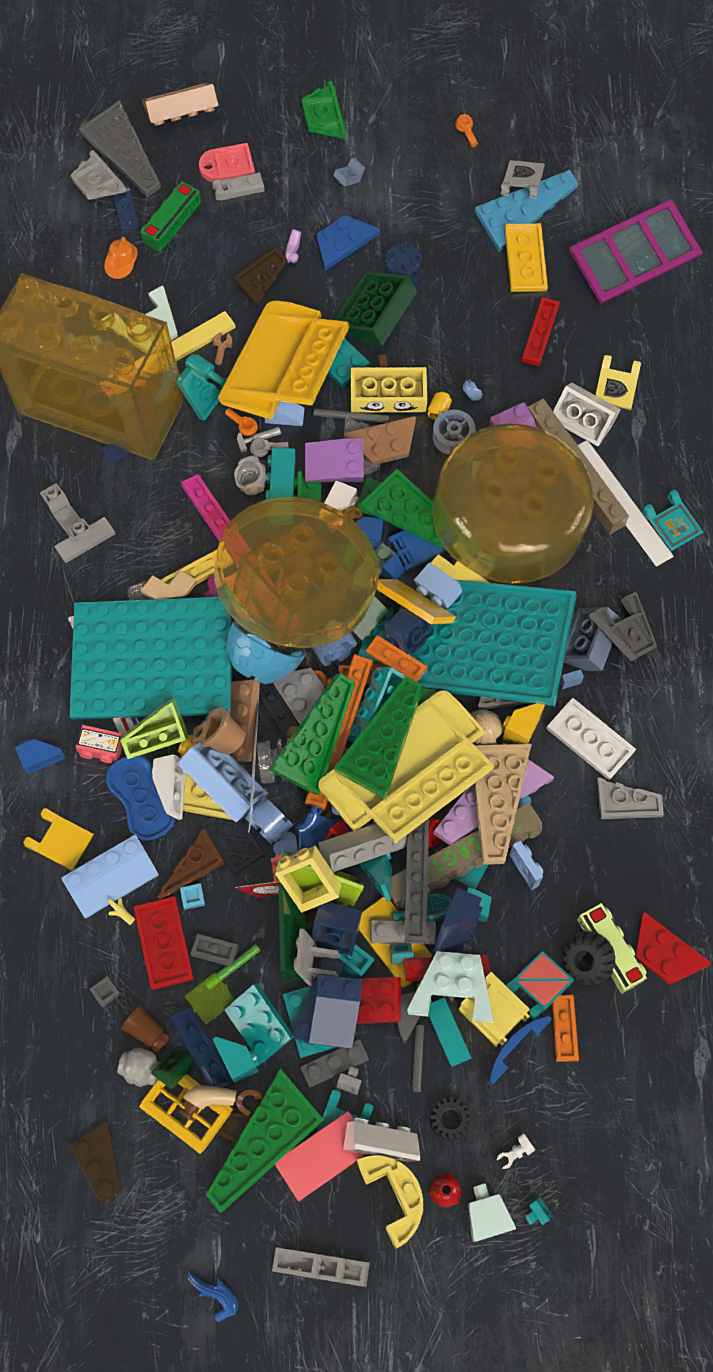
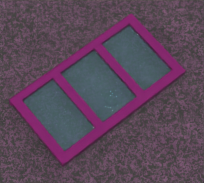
(635, 251)

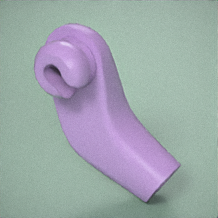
(293, 245)

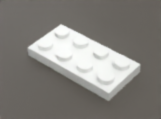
(591, 739)

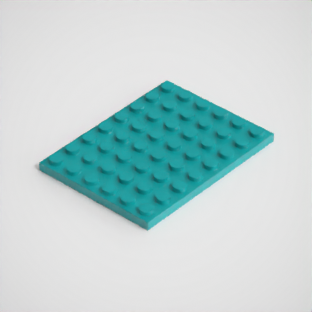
(501, 644)
(146, 652)

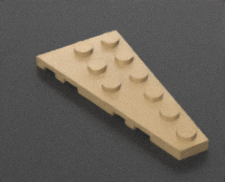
(498, 798)

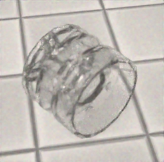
(266, 757)

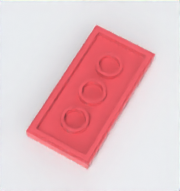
(318, 1158)

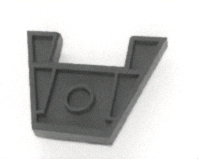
(631, 634)

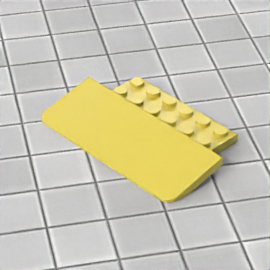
(431, 772)

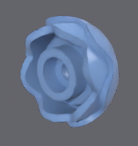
(471, 390)

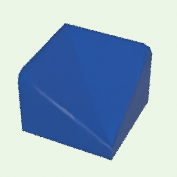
(393, 568)

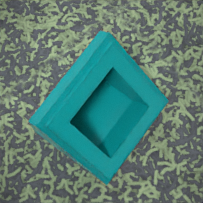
(400, 952)

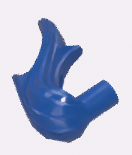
(218, 1291)

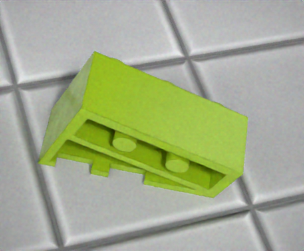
(155, 731)

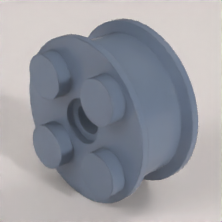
(451, 429)

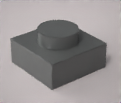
(104, 992)

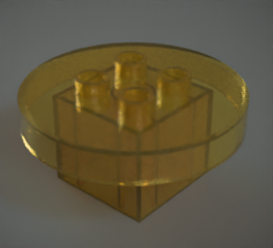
(296, 572)

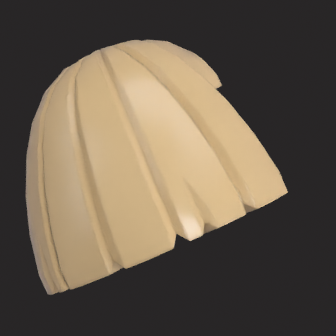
(491, 725)

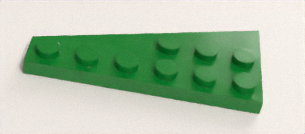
(311, 746)

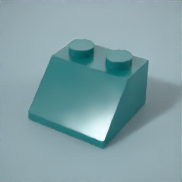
(237, 1059)

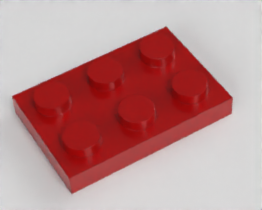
(380, 1000)

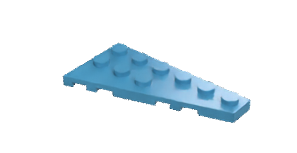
(520, 209)

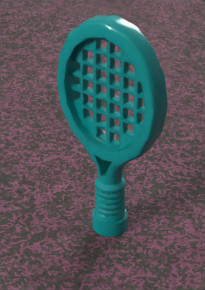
(430, 917)

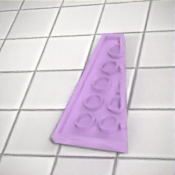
(463, 815)

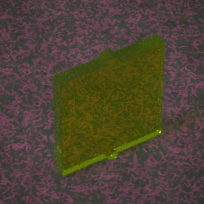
(210, 998)

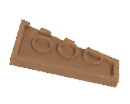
(243, 711)

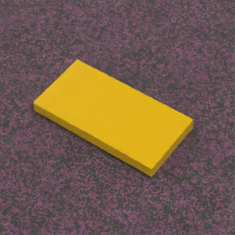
(525, 257)
(414, 601)
(382, 911)

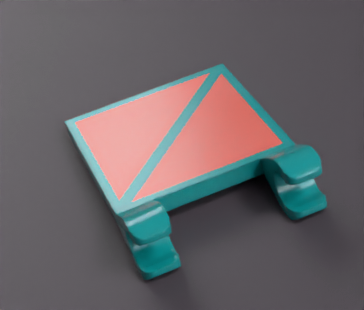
(542, 982)

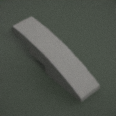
(321, 1267)

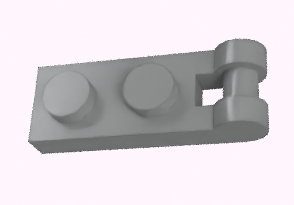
(238, 186)

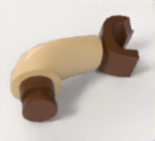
(203, 1096)

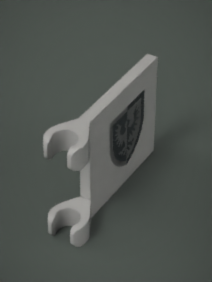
(523, 175)

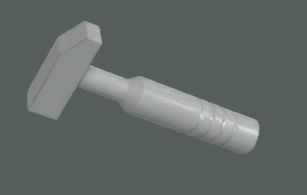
(264, 435)

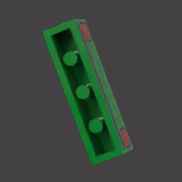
(170, 216)

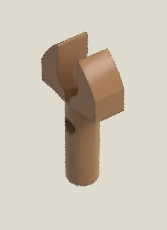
(221, 346)

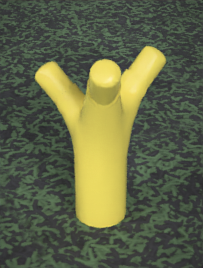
(121, 911)

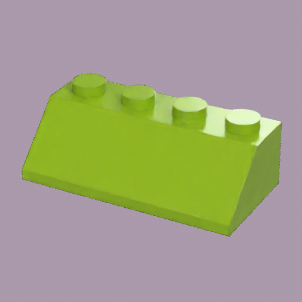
(308, 879)

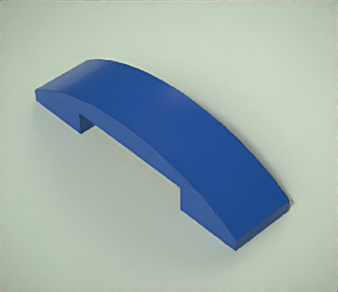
(533, 1028)

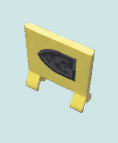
(617, 386)

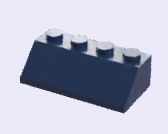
(459, 922)

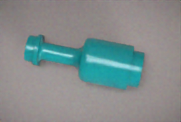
(204, 369)

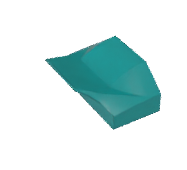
(356, 964)

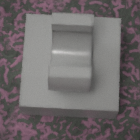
(349, 1082)

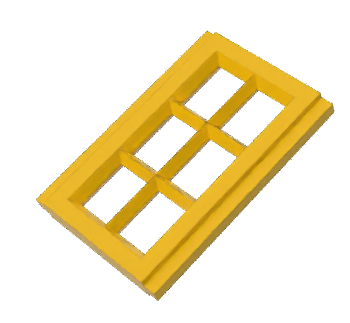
(174, 1125)

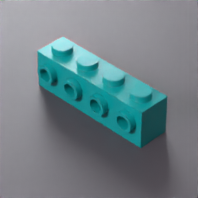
(383, 684)

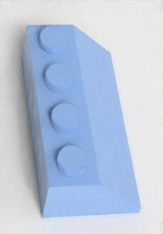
(222, 780)
(110, 876)

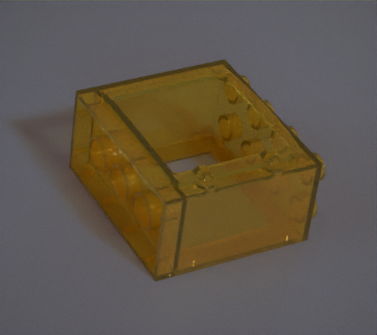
(89, 365)

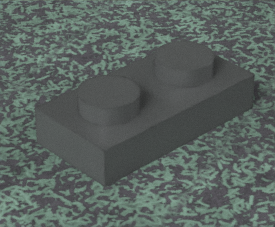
(214, 950)

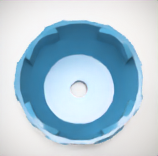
(259, 657)

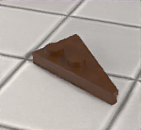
(199, 861)

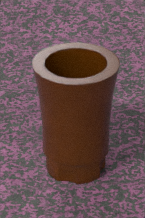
(146, 1029)

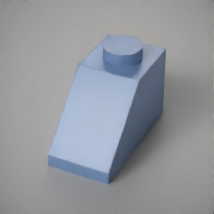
(287, 414)

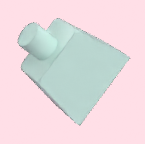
(488, 1215)

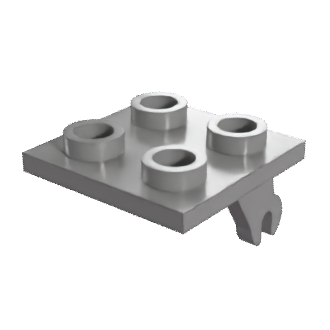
(306, 952)

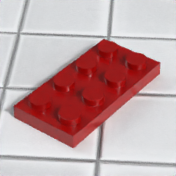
(163, 943)

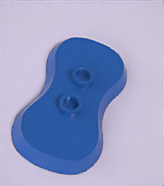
(134, 786)

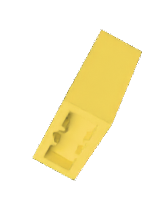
(314, 897)

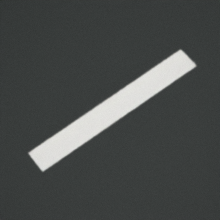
(636, 521)

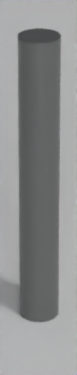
(418, 1058)

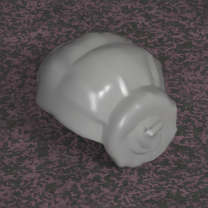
(250, 475)
(137, 1067)

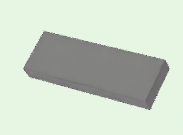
(101, 531)

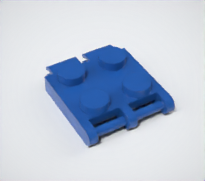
(415, 549)

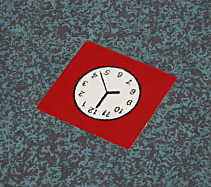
(261, 890)

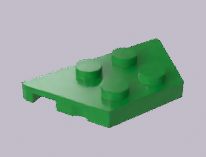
(323, 112)

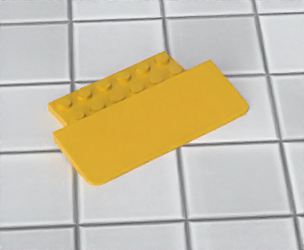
(283, 359)

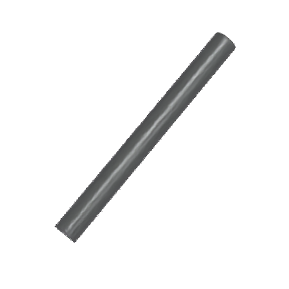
(354, 415)

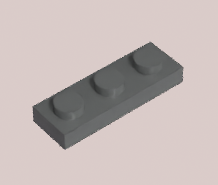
(334, 1064)

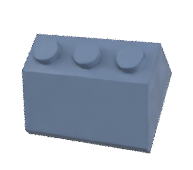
(587, 643)

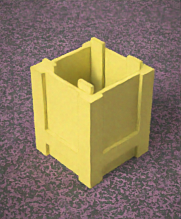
(506, 1011)

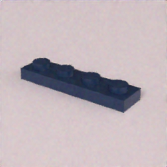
(303, 1026)
(201, 1049)

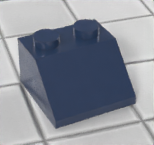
(336, 927)

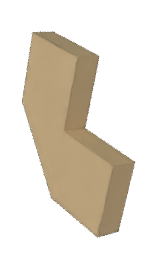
(178, 588)

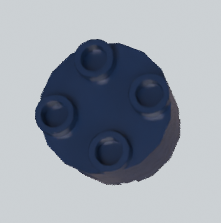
(404, 260)
(407, 630)

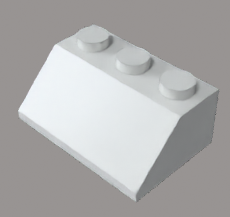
(585, 413)
(381, 1140)

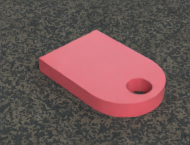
(227, 163)

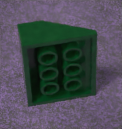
(376, 306)
(290, 923)

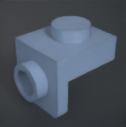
(350, 174)

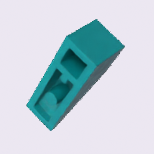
(380, 874)

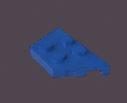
(343, 238)

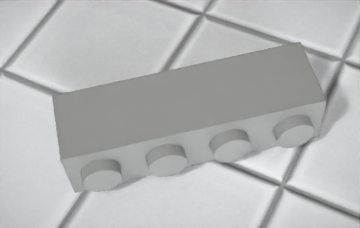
(358, 847)

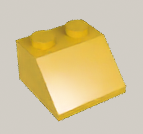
(521, 725)

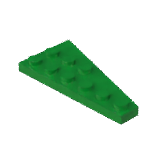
(404, 506)
(377, 750)
(272, 1132)

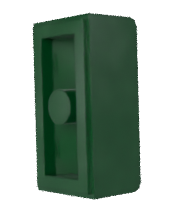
(173, 1067)

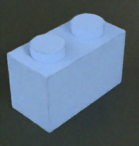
(438, 586)

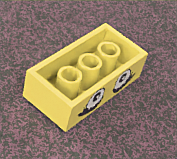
(388, 389)

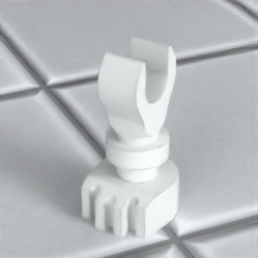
(517, 1151)

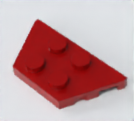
(666, 953)

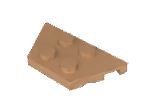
(386, 441)

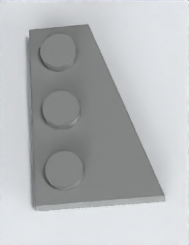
(625, 802)

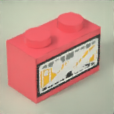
(99, 744)

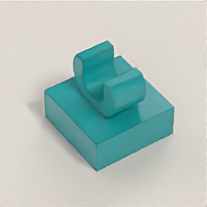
(540, 1212)

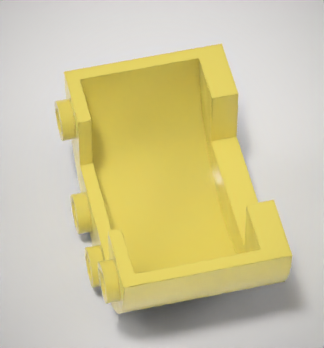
(406, 1190)

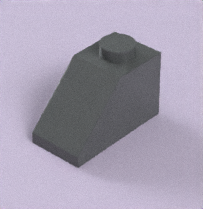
(408, 1021)

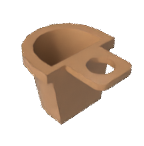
(220, 732)

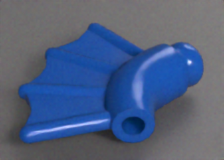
(314, 828)

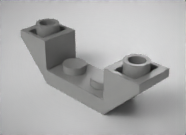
(64, 514)

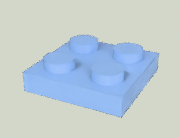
(529, 870)

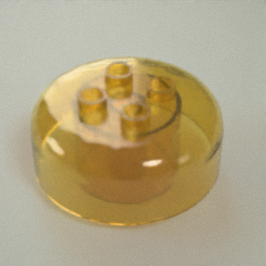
(512, 503)

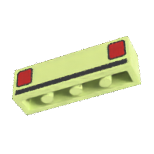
(627, 971)

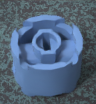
(270, 820)

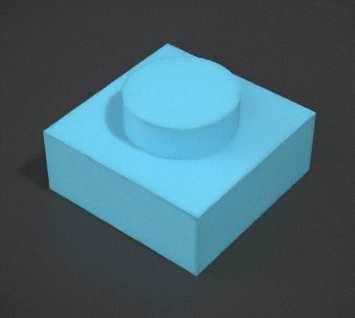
(192, 896)

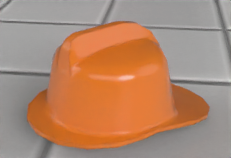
(120, 258)

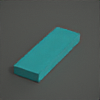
(448, 1033)

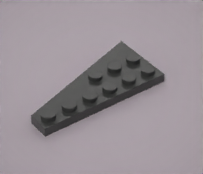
(118, 143)

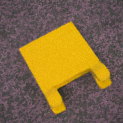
(62, 842)

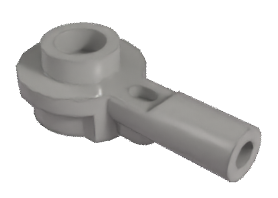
(261, 447)

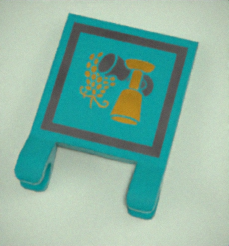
(675, 524)

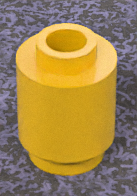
(439, 404)

